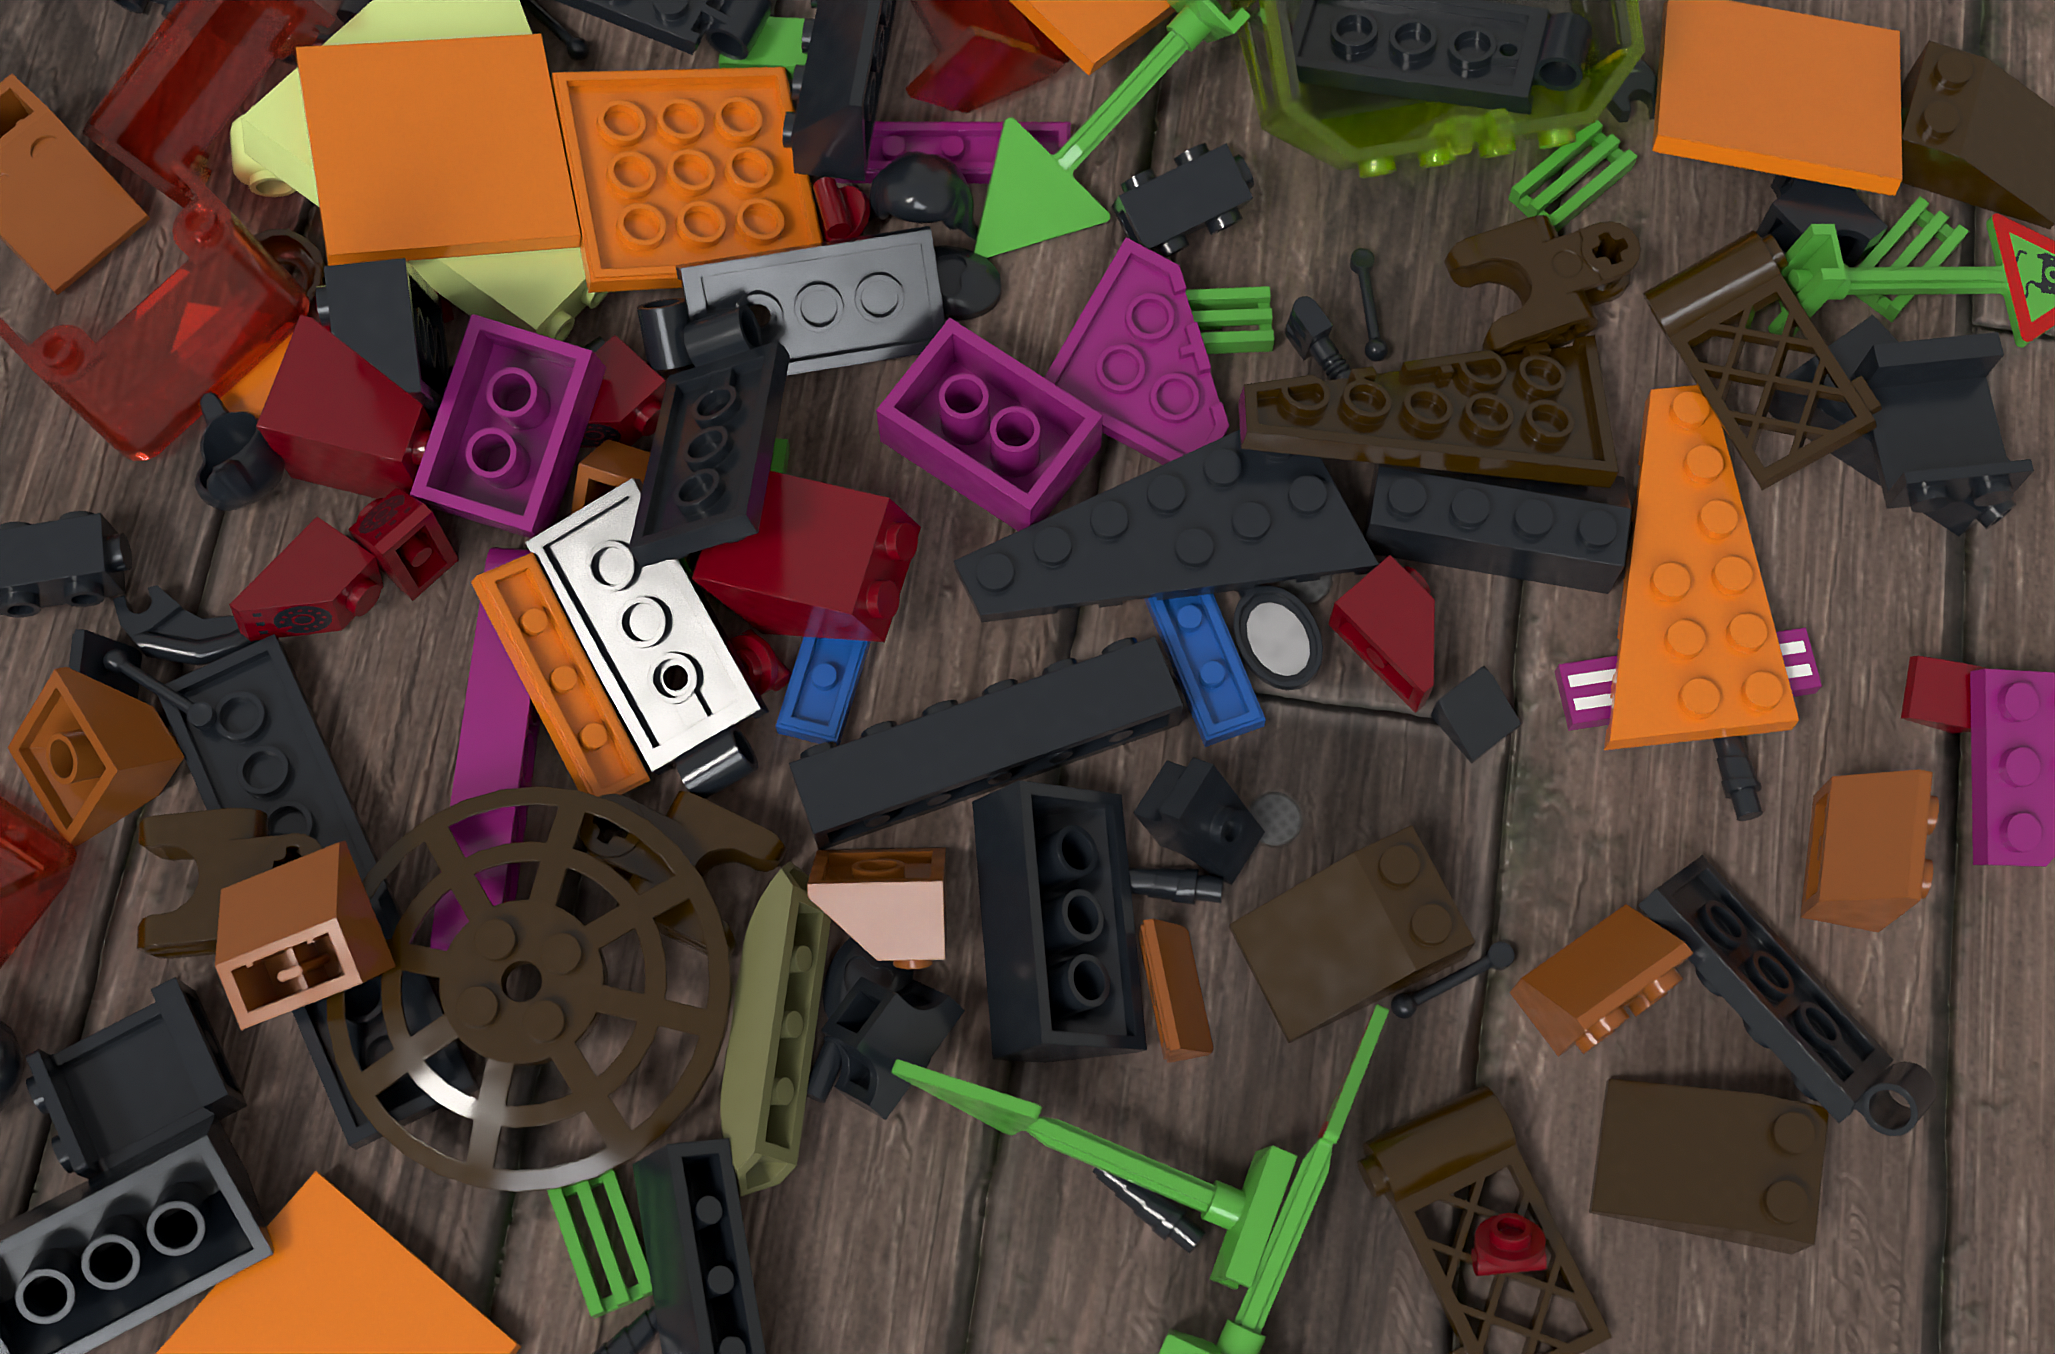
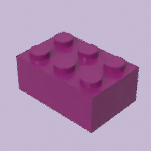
(989, 427)
(508, 428)

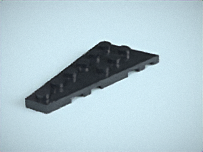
(1175, 532)

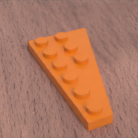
(1694, 609)

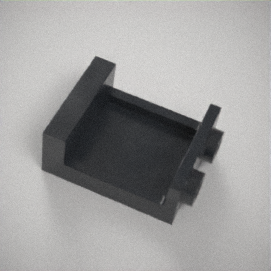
(134, 1083)

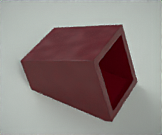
(342, 418)
(819, 565)

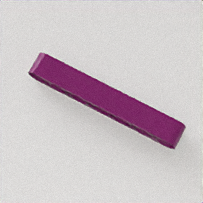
(492, 755)

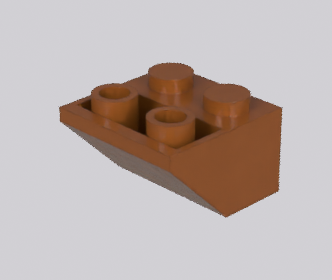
(1869, 848)
(297, 936)
(1589, 983)

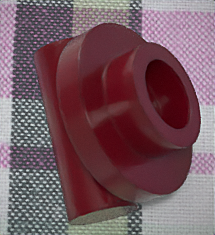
(842, 209)
(761, 662)
(1508, 1246)

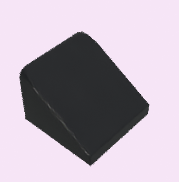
(87, 658)
(1476, 714)

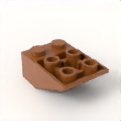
(55, 197)

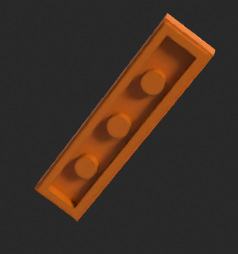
(559, 678)

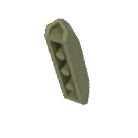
(773, 1032)

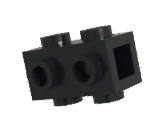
(1197, 194)
(61, 563)

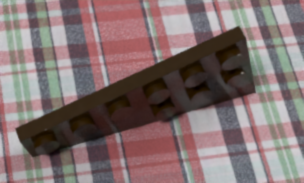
(1463, 412)

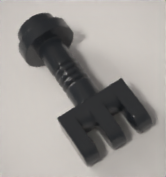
(1309, 334)

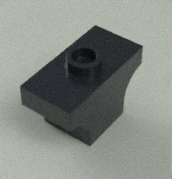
(1812, 202)
(1200, 818)
(882, 1026)

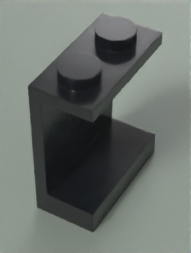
(1938, 423)

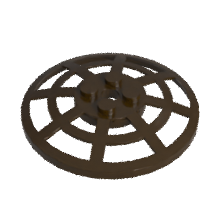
(562, 1012)

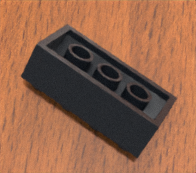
(839, 87)
(391, 322)
(1501, 525)
(1057, 924)
(128, 1244)

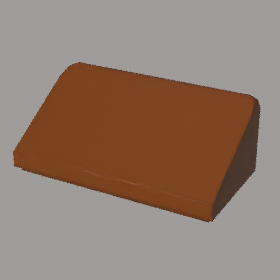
(1174, 991)

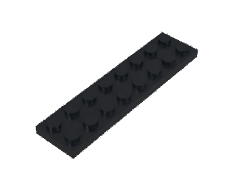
(275, 760)

